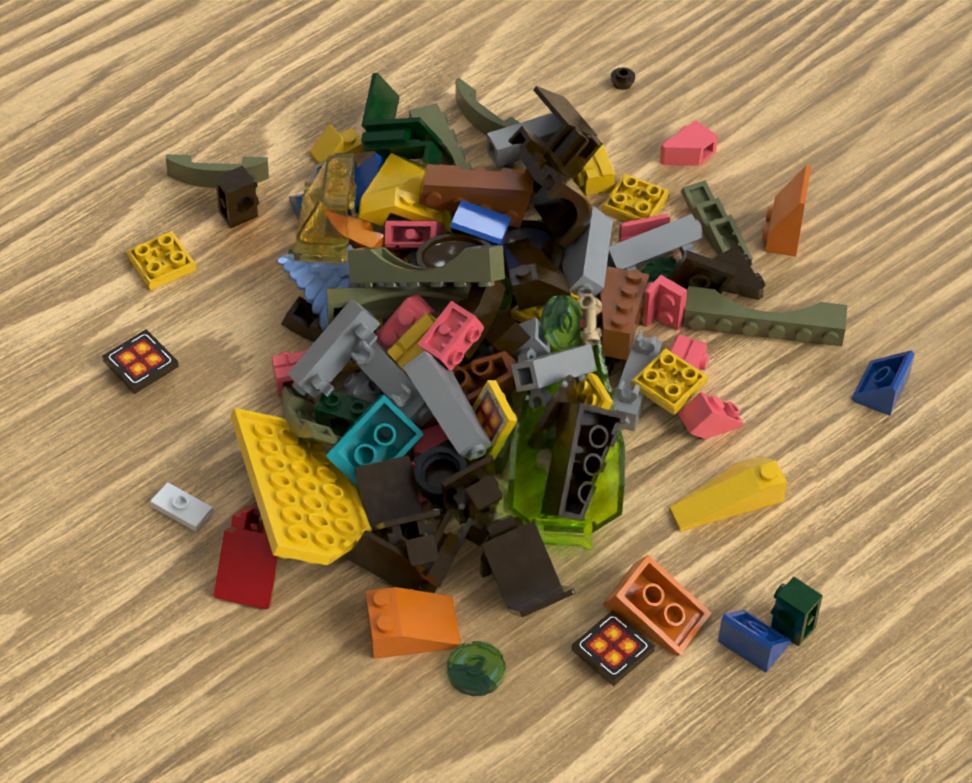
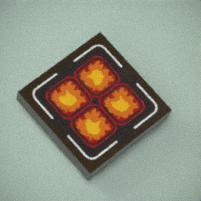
(140, 361)
(613, 648)

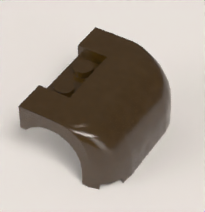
(557, 195)

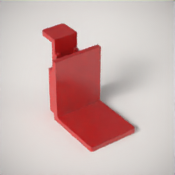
(246, 561)

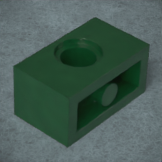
(339, 411)
(796, 610)

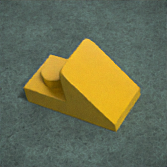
(334, 142)

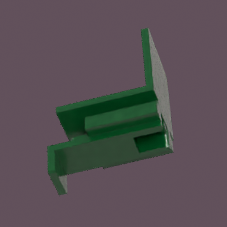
(401, 136)

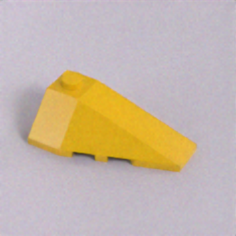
(733, 492)

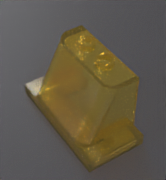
(323, 212)

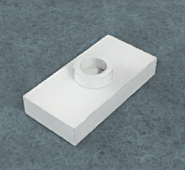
(181, 507)

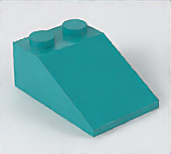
(374, 437)

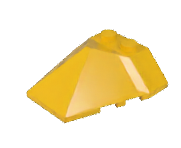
(397, 192)

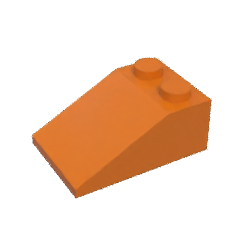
(787, 216)
(657, 606)
(410, 622)

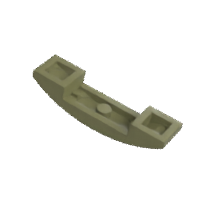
(475, 112)
(203, 174)
(298, 415)

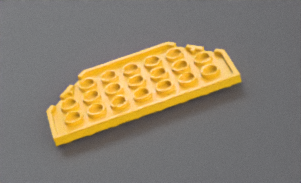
(301, 495)

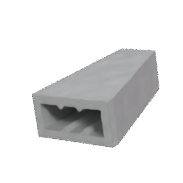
(587, 257)
(449, 405)

